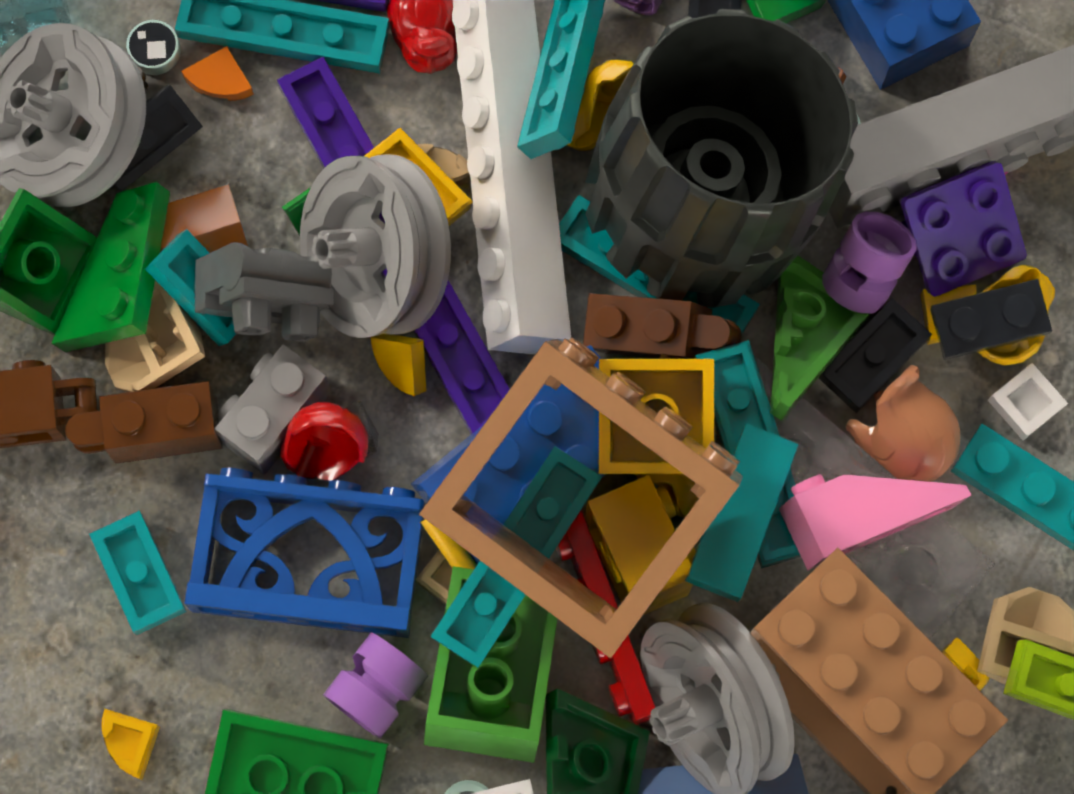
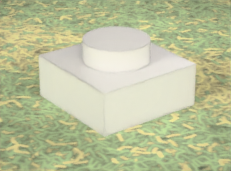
(1027, 401)

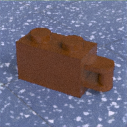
(655, 327)
(34, 403)
(149, 423)

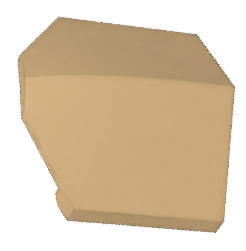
(161, 353)
(1022, 616)

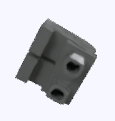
(263, 289)

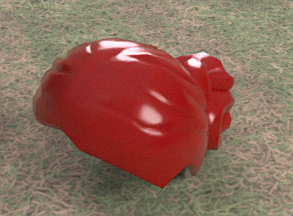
(424, 33)
(324, 442)

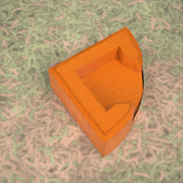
(218, 77)

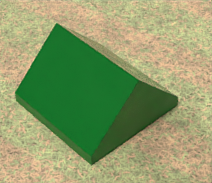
(39, 261)

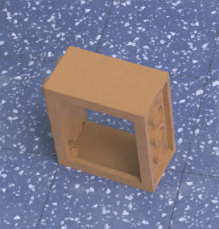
(528, 569)
(873, 683)

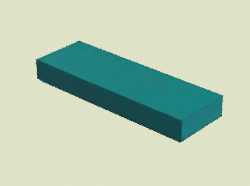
(737, 532)

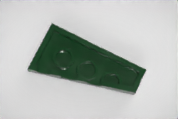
(591, 748)

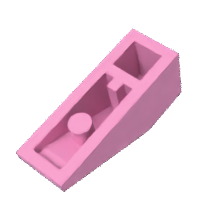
(860, 511)

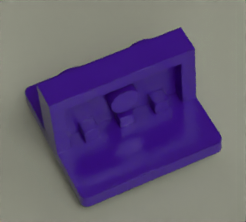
(964, 228)

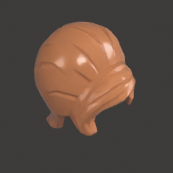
(914, 431)

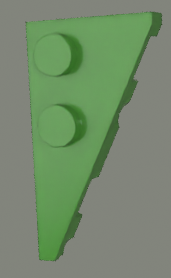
(807, 334)

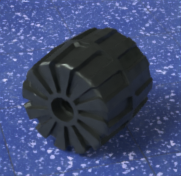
(720, 156)

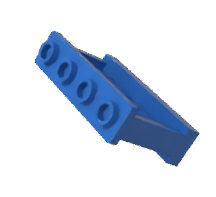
(238, 591)

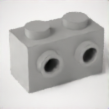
(260, 417)

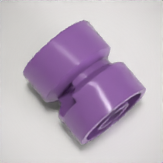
(869, 262)
(375, 685)

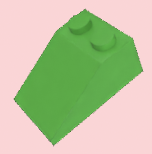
(502, 702)

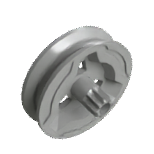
(85, 129)
(346, 235)
(717, 700)

